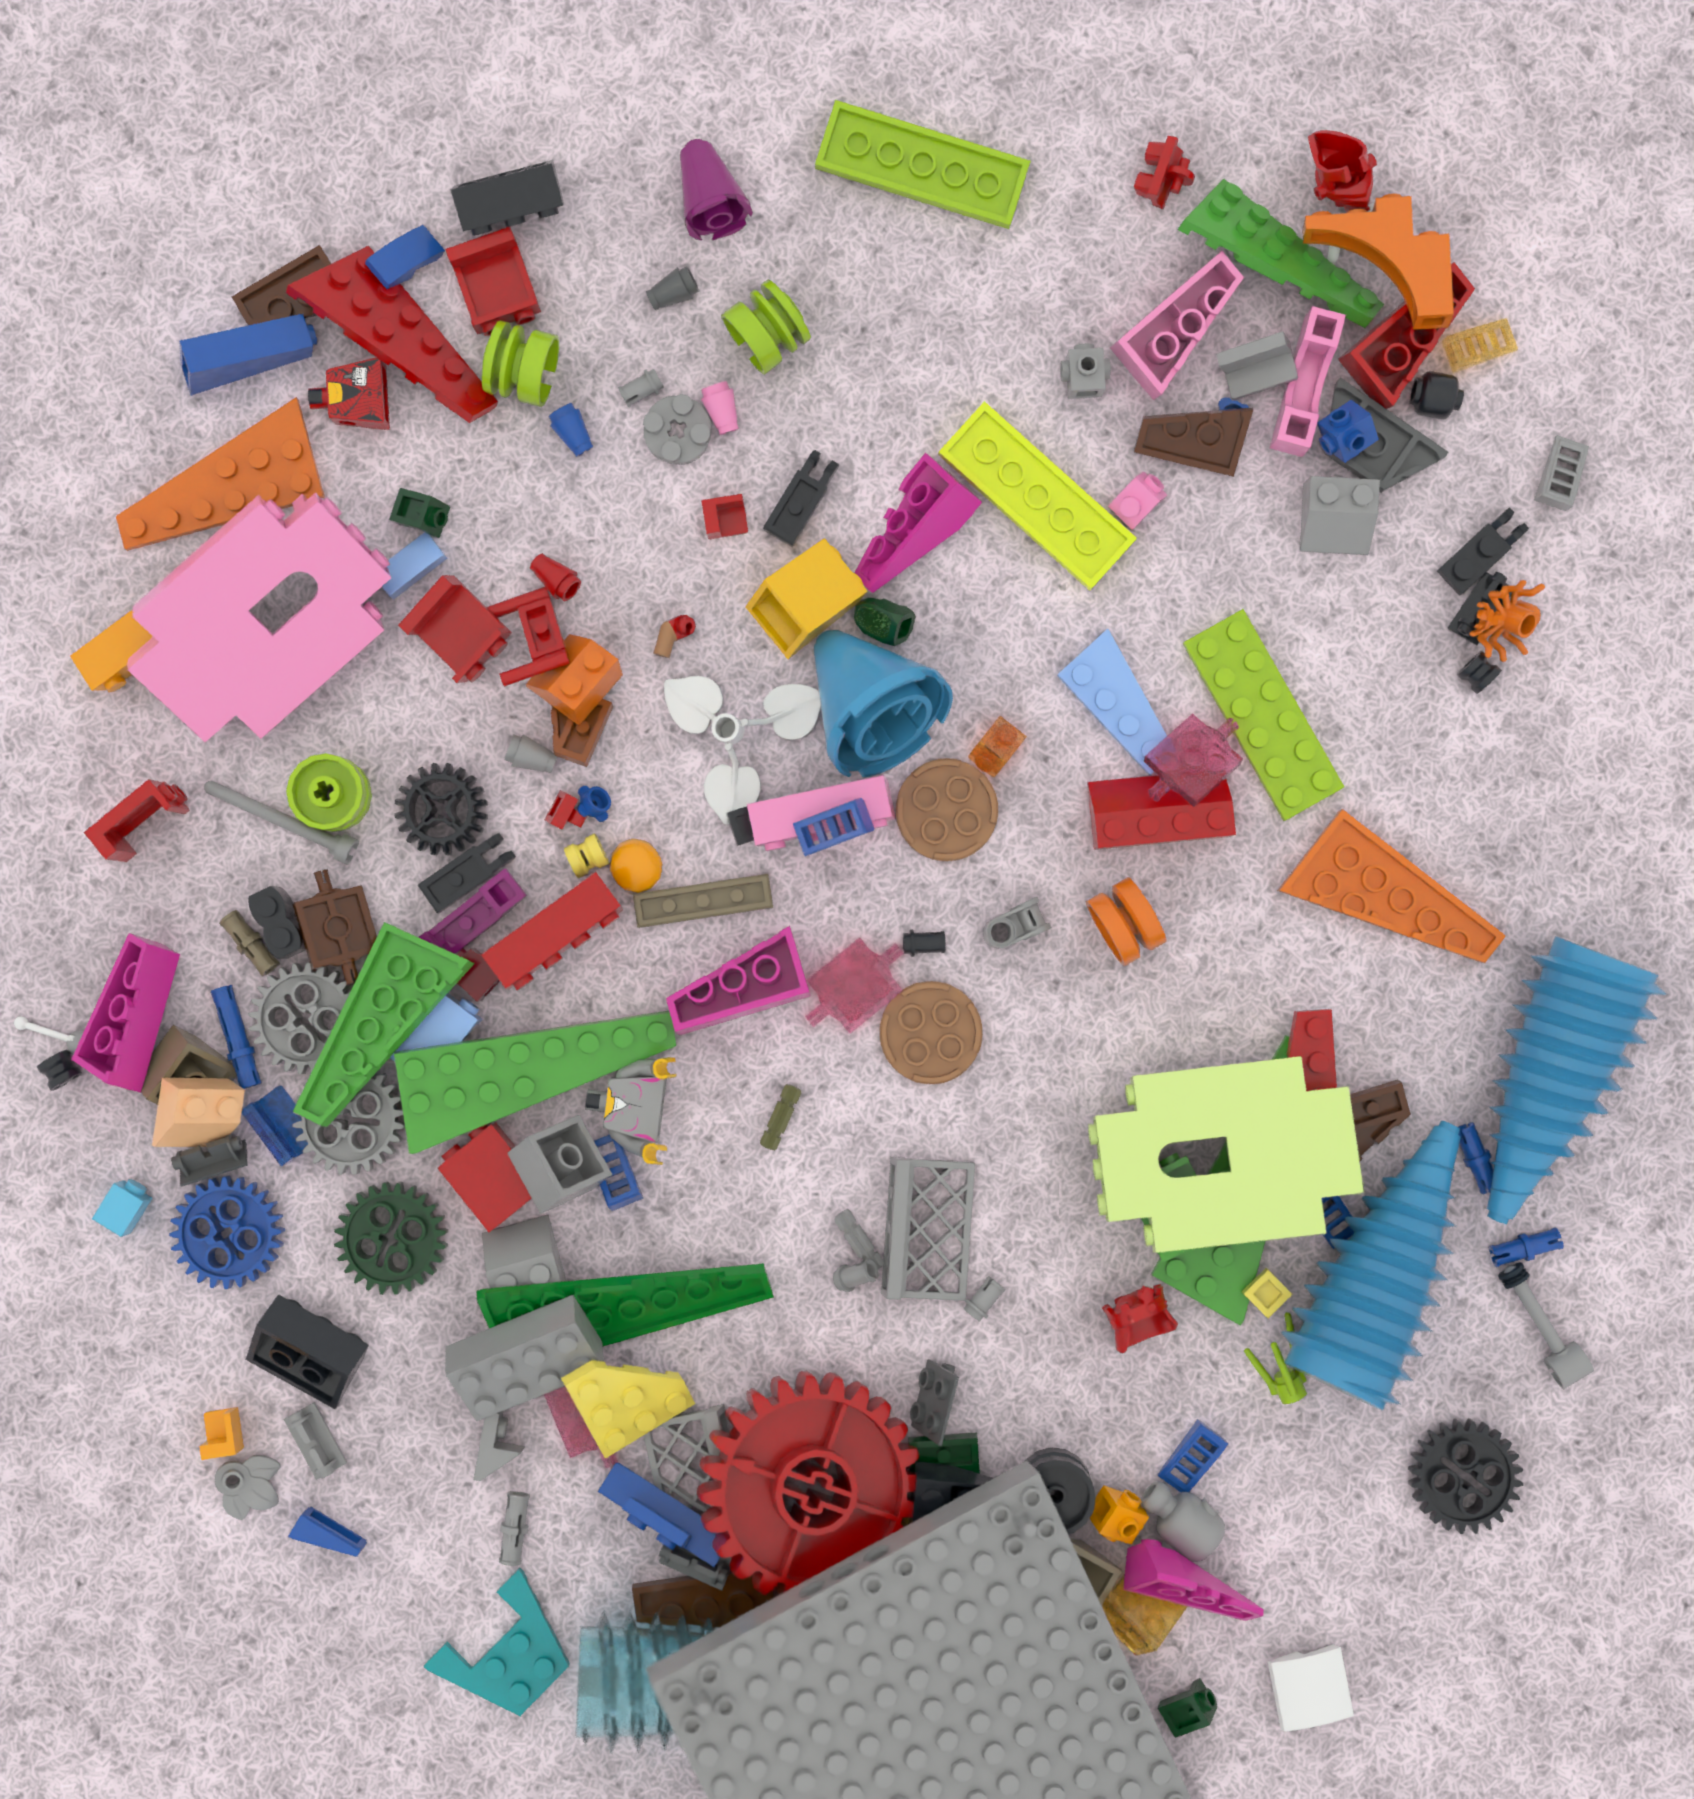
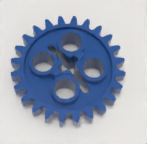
(201, 1248)

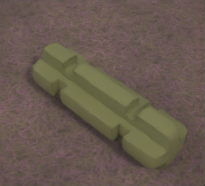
(780, 1117)

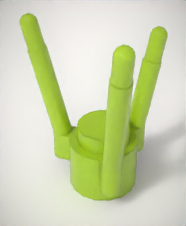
(1287, 1382)

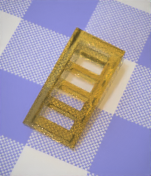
(1455, 353)

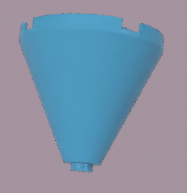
(875, 703)

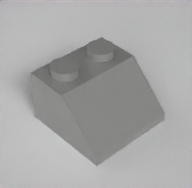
(1338, 515)
(522, 1254)

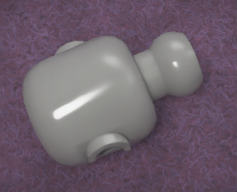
(1184, 1521)

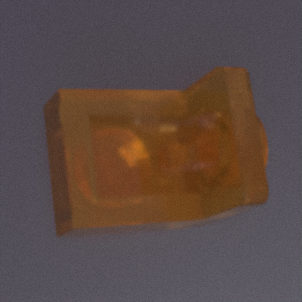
(996, 746)

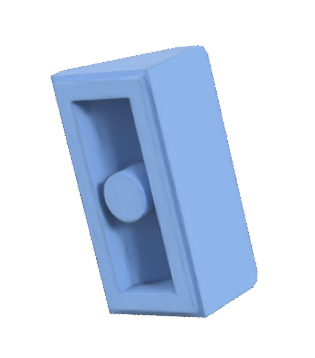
(412, 564)

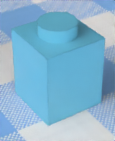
(123, 1207)

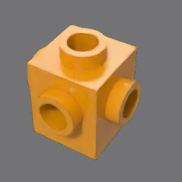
(1118, 1515)

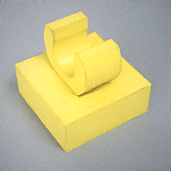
(1267, 1293)

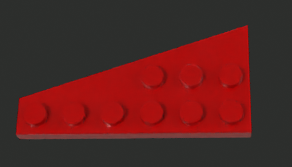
(393, 330)

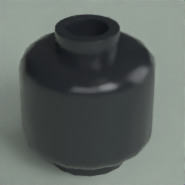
(1436, 395)

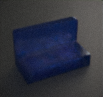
(273, 1122)

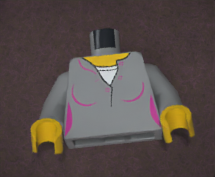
(635, 1106)

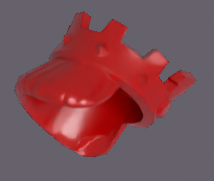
(1139, 1316)

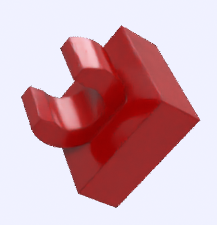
(563, 811)

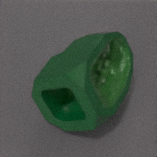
(884, 620)

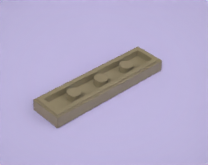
(703, 900)

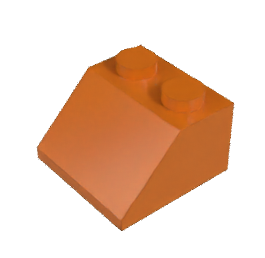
(582, 683)

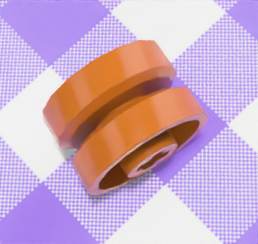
(1130, 920)

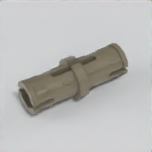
(249, 943)

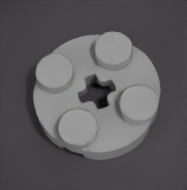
(658, 424)

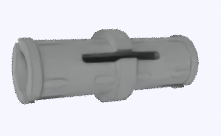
(514, 1528)

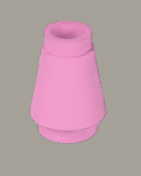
(721, 406)

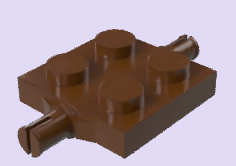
(335, 926)

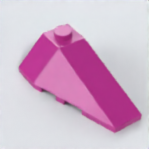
(1174, 1578)

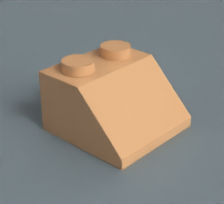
(196, 1111)

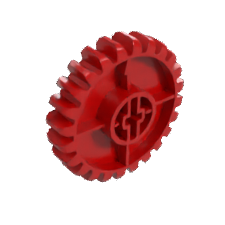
(766, 1447)

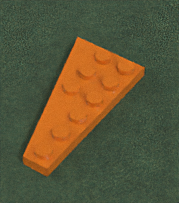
(265, 461)

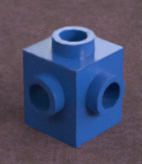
(1347, 431)

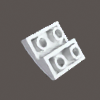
(1310, 1688)

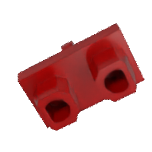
(1169, 174)

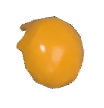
(635, 865)

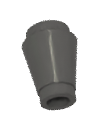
(673, 289)

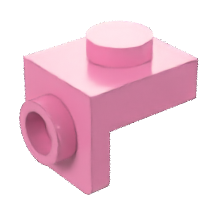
(1138, 499)

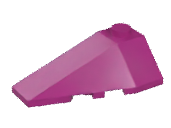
(928, 514)

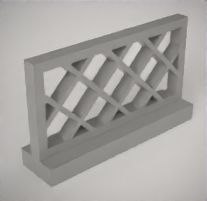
(898, 1229)
(712, 1419)

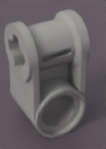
(1018, 924)

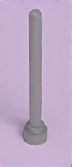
(337, 845)

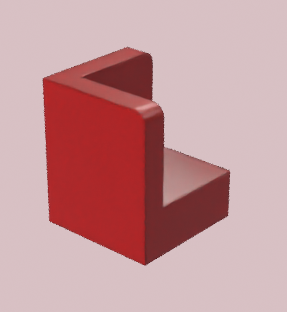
(724, 516)

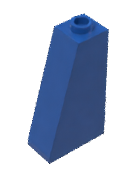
(244, 352)

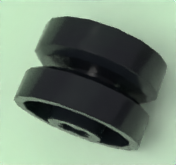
(1068, 1474)

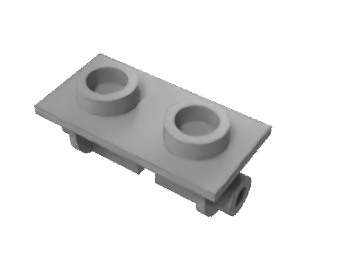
(315, 1441)

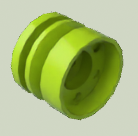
(767, 325)
(514, 362)

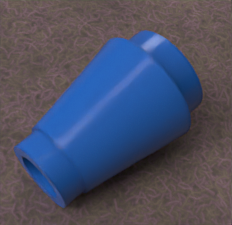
(570, 427)

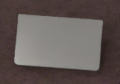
(1258, 365)

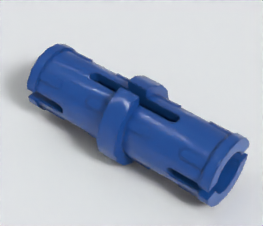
(1476, 1156)
(1526, 1247)

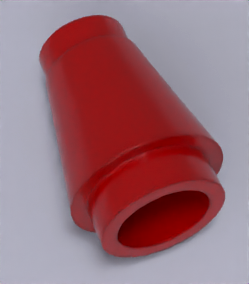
(556, 577)

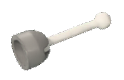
(72, 1040)

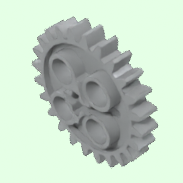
(283, 1039)
(346, 1149)

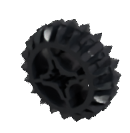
(428, 820)

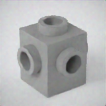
(1082, 382)

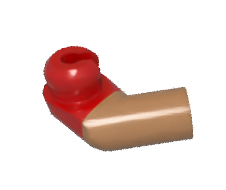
(672, 631)

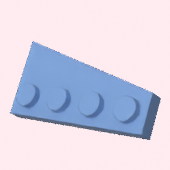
(1114, 697)

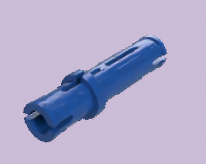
(237, 1042)

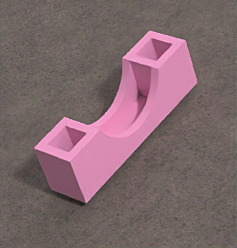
(1301, 397)

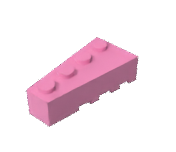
(1167, 335)
(774, 818)

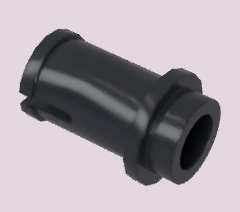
(923, 942)

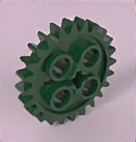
(363, 1224)

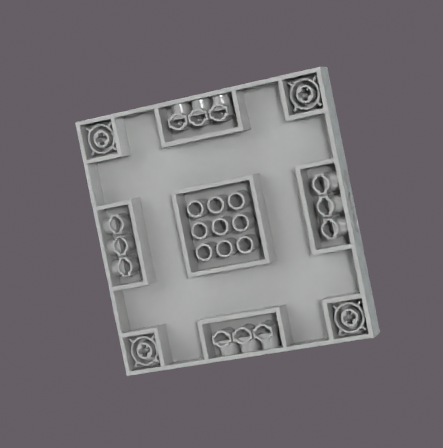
(926, 1671)

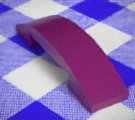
(477, 913)

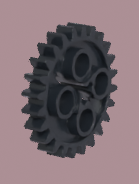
(1447, 1500)

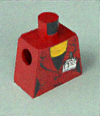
(355, 395)

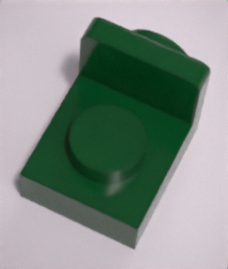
(420, 512)
(1189, 1709)

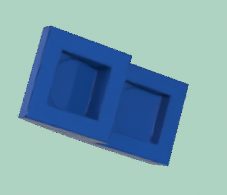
(403, 256)

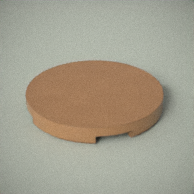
(946, 809)
(930, 1032)

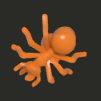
(1513, 617)

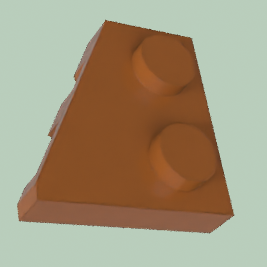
(576, 741)

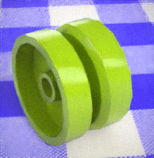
(309, 789)

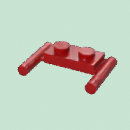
(541, 634)

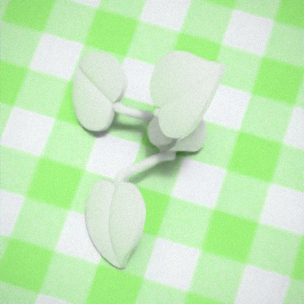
(694, 704)

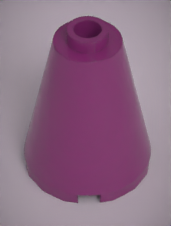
(710, 193)

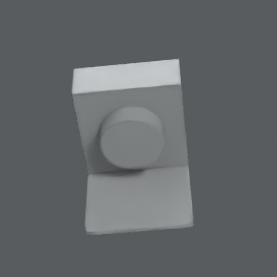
(491, 1452)

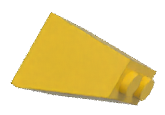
(805, 597)

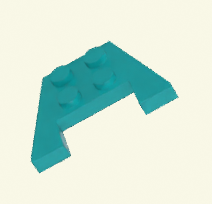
(518, 1664)

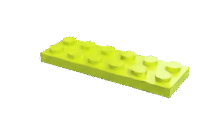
(1037, 496)

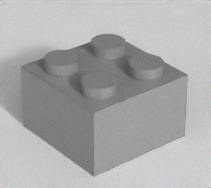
(559, 1164)

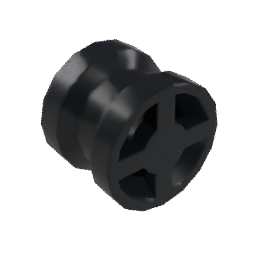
(1479, 672)
(59, 1070)

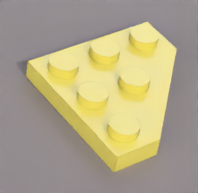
(625, 1401)

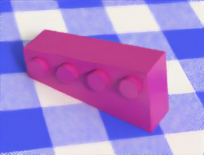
(743, 986)
(128, 1014)

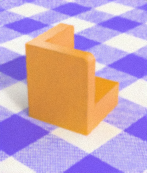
(222, 1434)

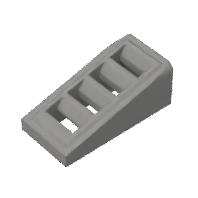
(1554, 498)

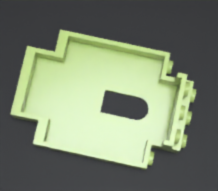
(1281, 1147)

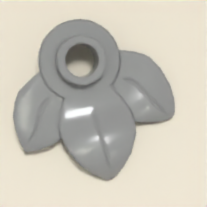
(253, 1487)

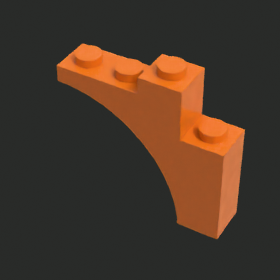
(1385, 237)

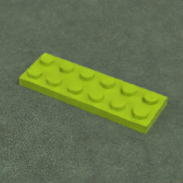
(922, 164)
(1268, 717)

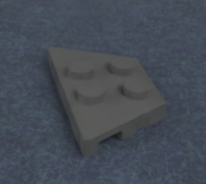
(1400, 447)

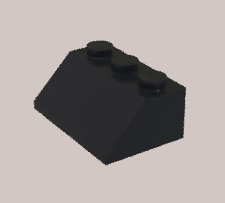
(508, 197)
(306, 1351)

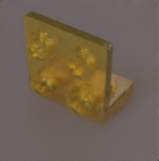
(1140, 1619)

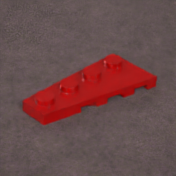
(1314, 1041)

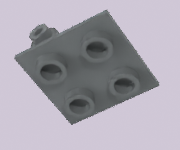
(934, 1400)

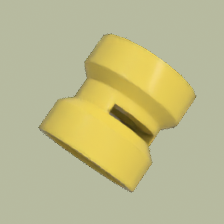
(593, 851)

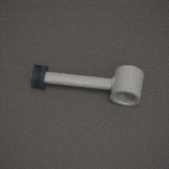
(1566, 1361)

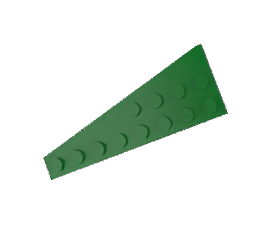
(636, 1303)

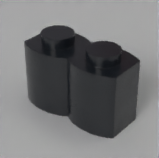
(275, 913)

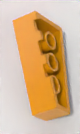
(105, 657)

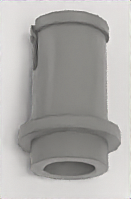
(641, 387)
(848, 1277)
(984, 1299)

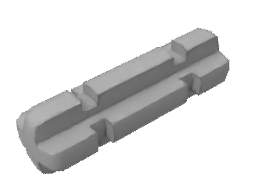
(857, 1238)

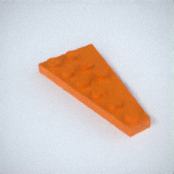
(1374, 883)

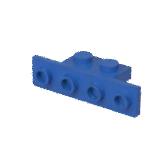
(659, 1511)

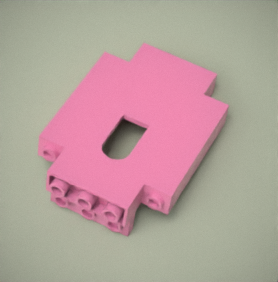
(217, 658)

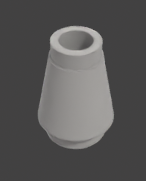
(530, 755)

